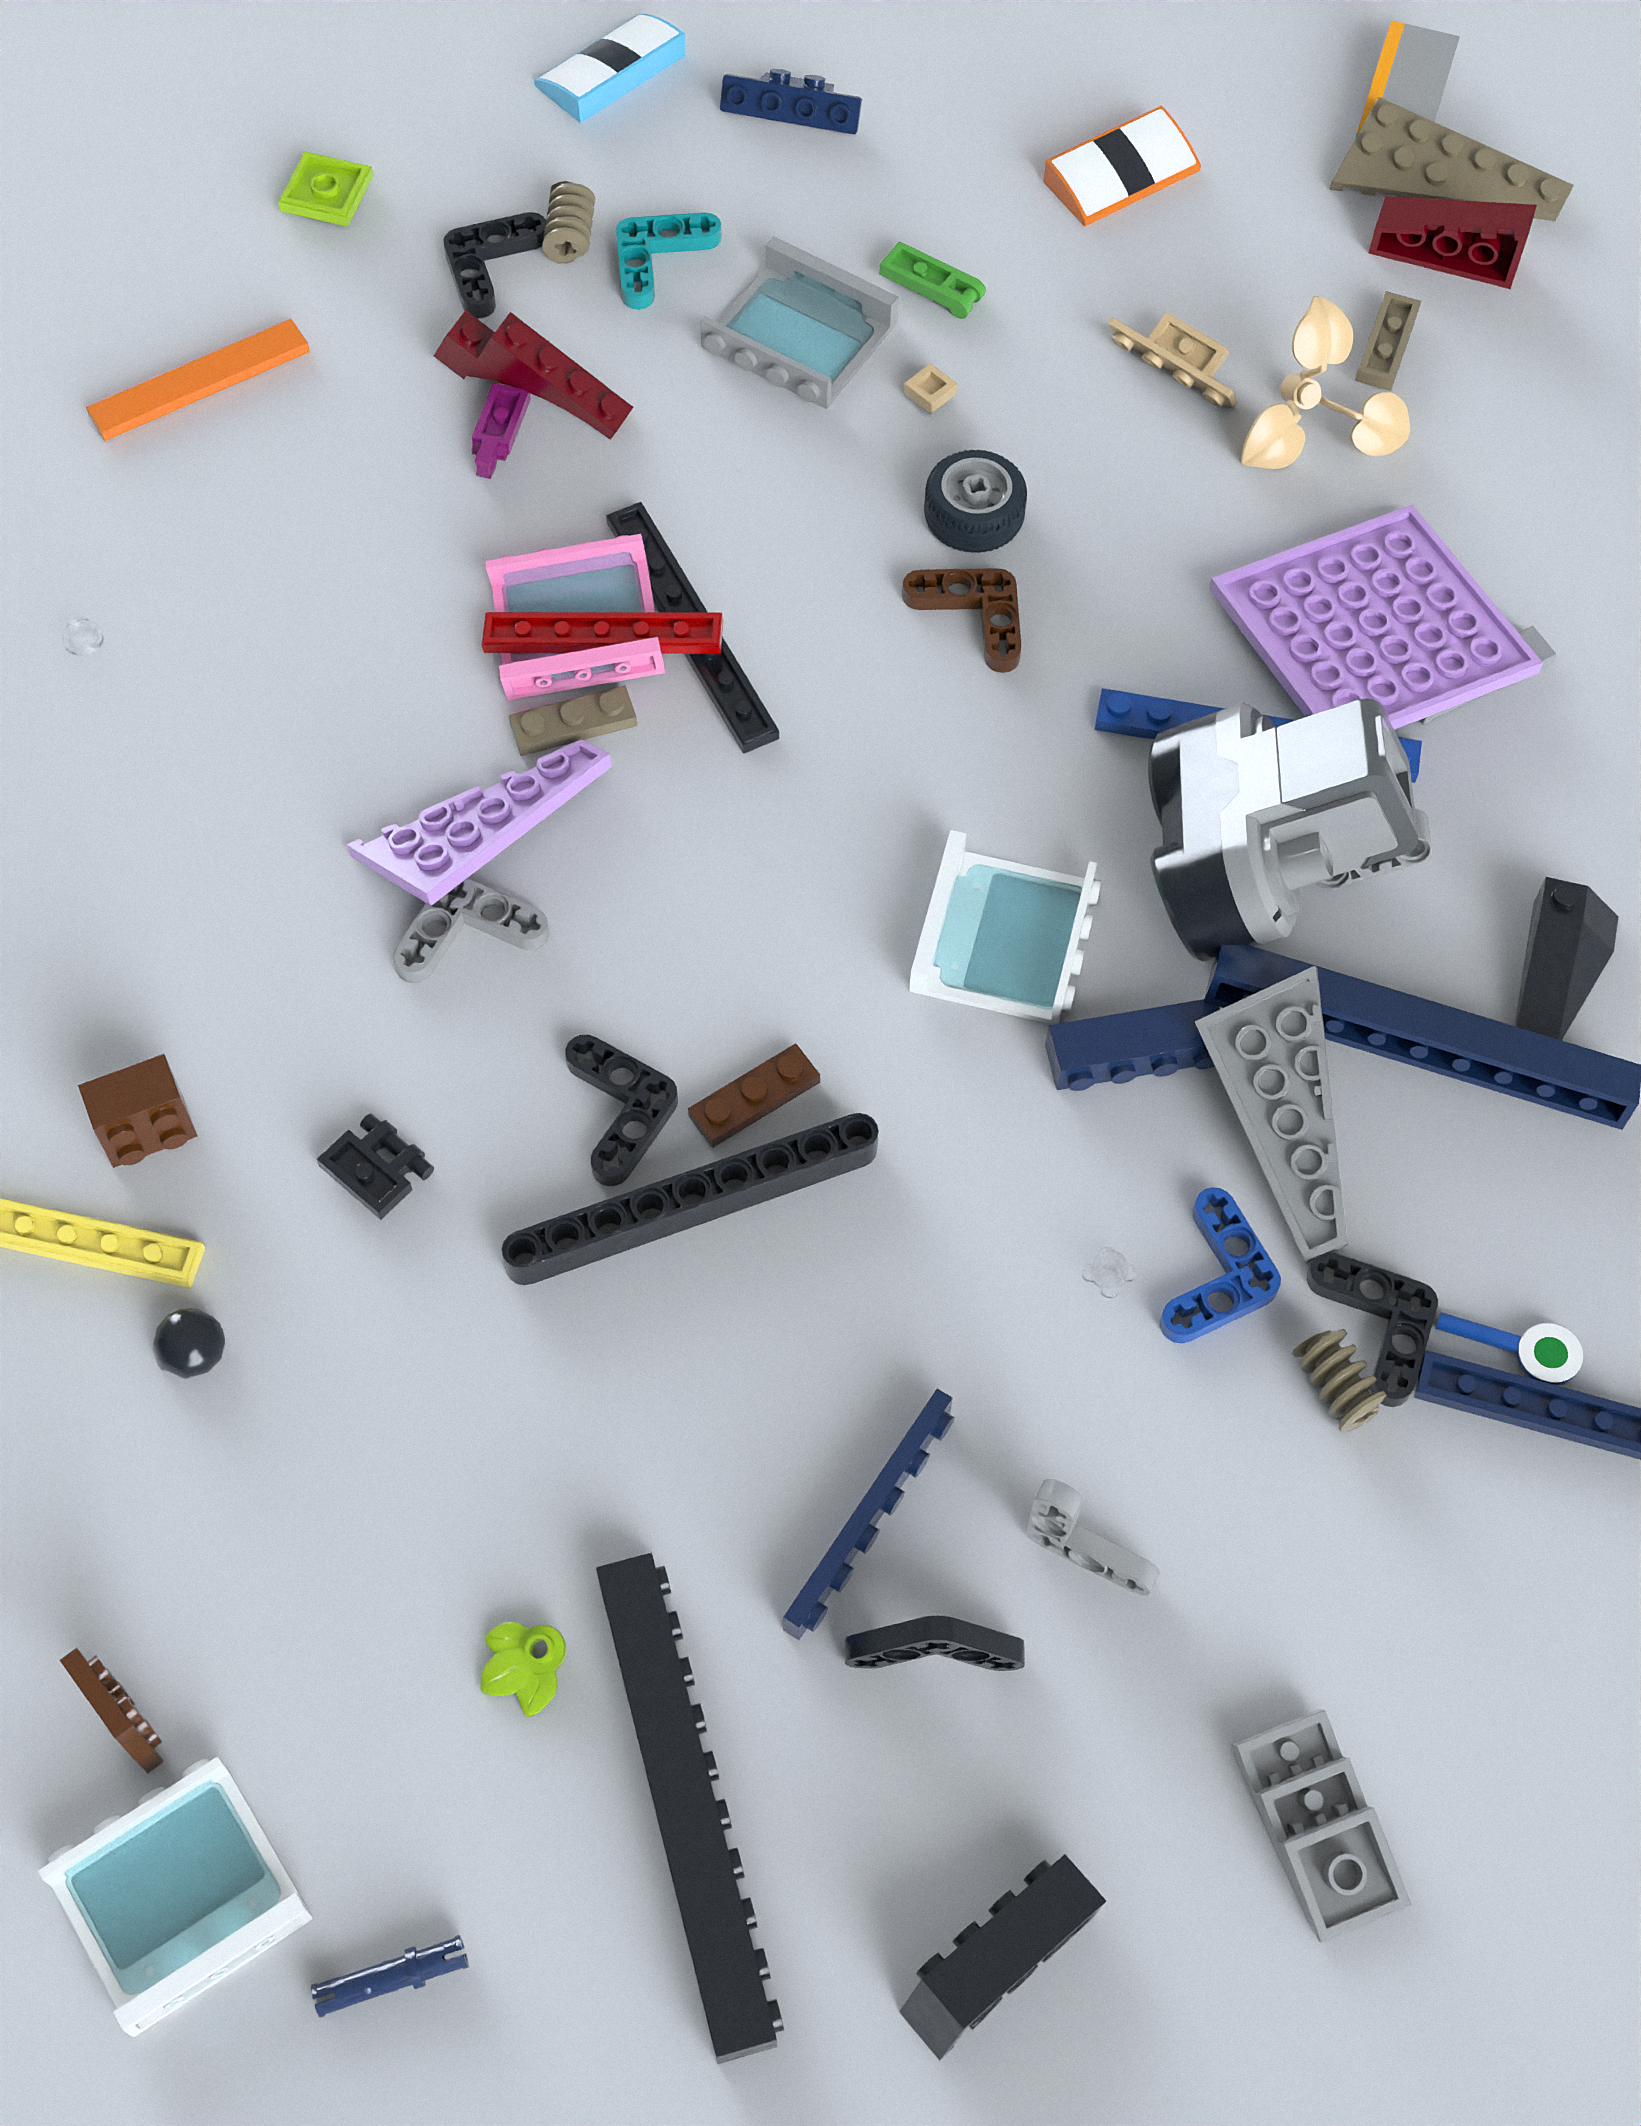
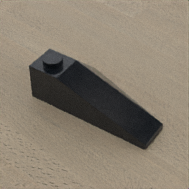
(1565, 954)

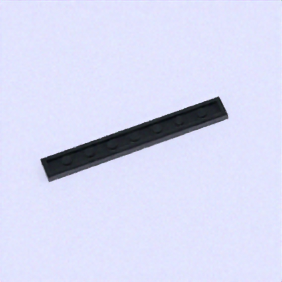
(718, 673)

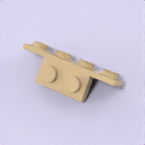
(1181, 350)

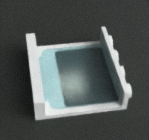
(1003, 934)
(175, 1894)

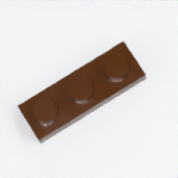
(754, 1095)

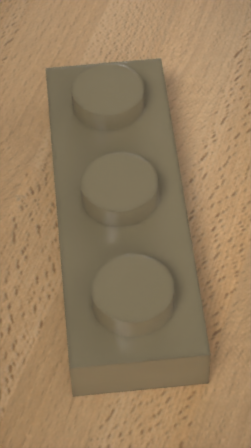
(1388, 340)
(573, 720)

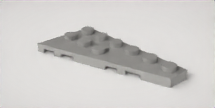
(1279, 1083)

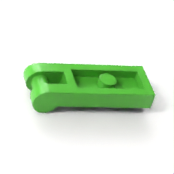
(932, 279)

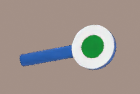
(1543, 1352)

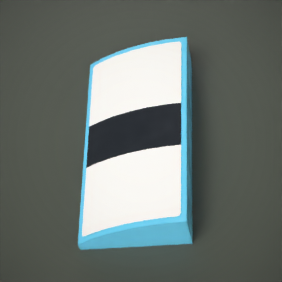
(613, 65)

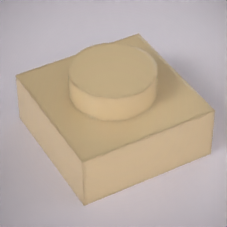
(930, 388)

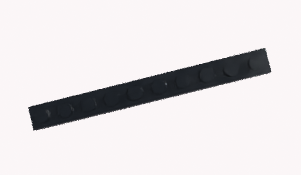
(687, 1812)

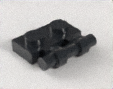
(366, 1174)

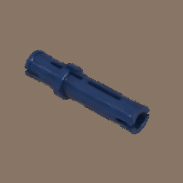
(390, 1976)

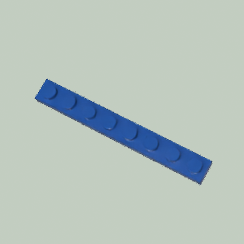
(1148, 715)

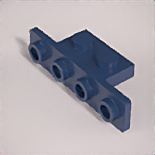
(791, 100)

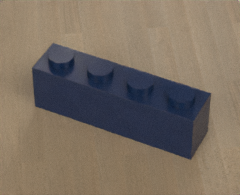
(1128, 1045)

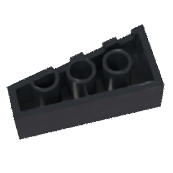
(1000, 1953)

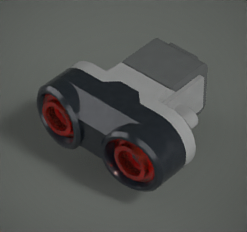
(1273, 810)

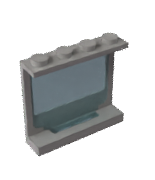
(803, 324)

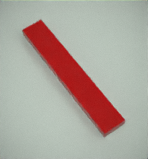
(588, 630)

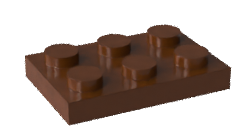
(114, 1708)

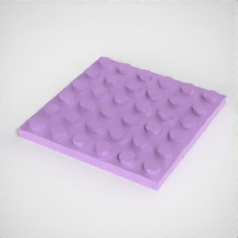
(1375, 618)

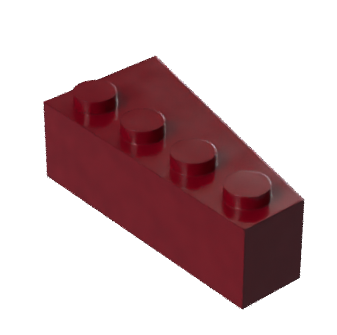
(1455, 236)

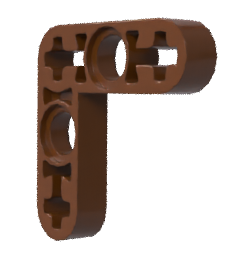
(988, 601)

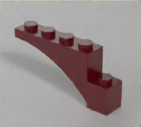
(530, 362)

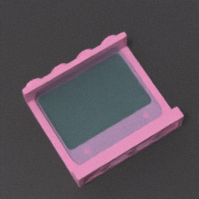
(576, 578)

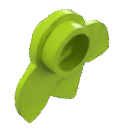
(518, 1669)

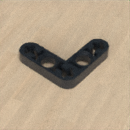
(473, 255)
(635, 1096)
(1400, 1317)
(933, 1636)

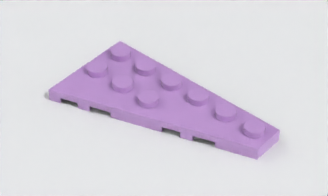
(477, 824)

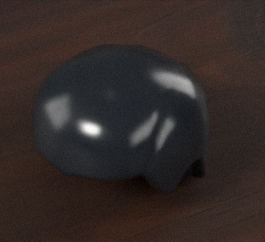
(188, 1343)

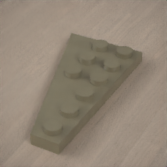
(1422, 159)

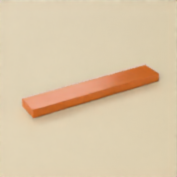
(197, 379)

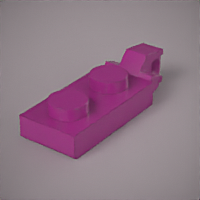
(498, 426)

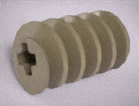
(568, 222)
(1339, 1379)

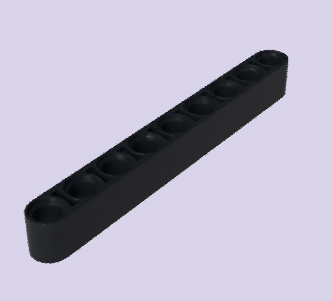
(681, 1215)

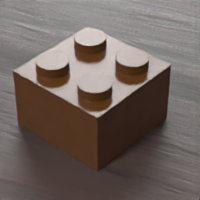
(138, 1111)

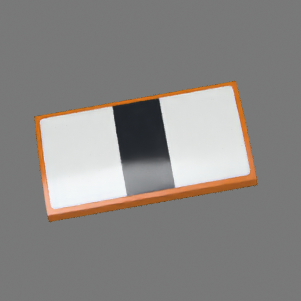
(1121, 166)

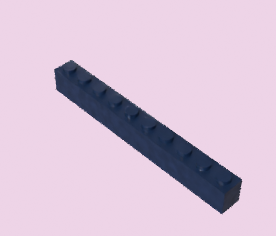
(1444, 1038)

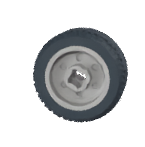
(975, 501)

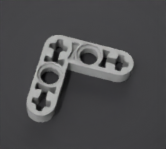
(467, 911)
(1055, 1528)

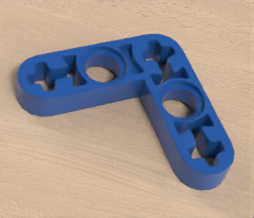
(1235, 1281)

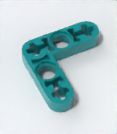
(643, 246)

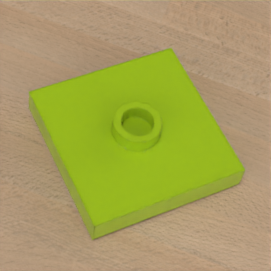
(325, 189)

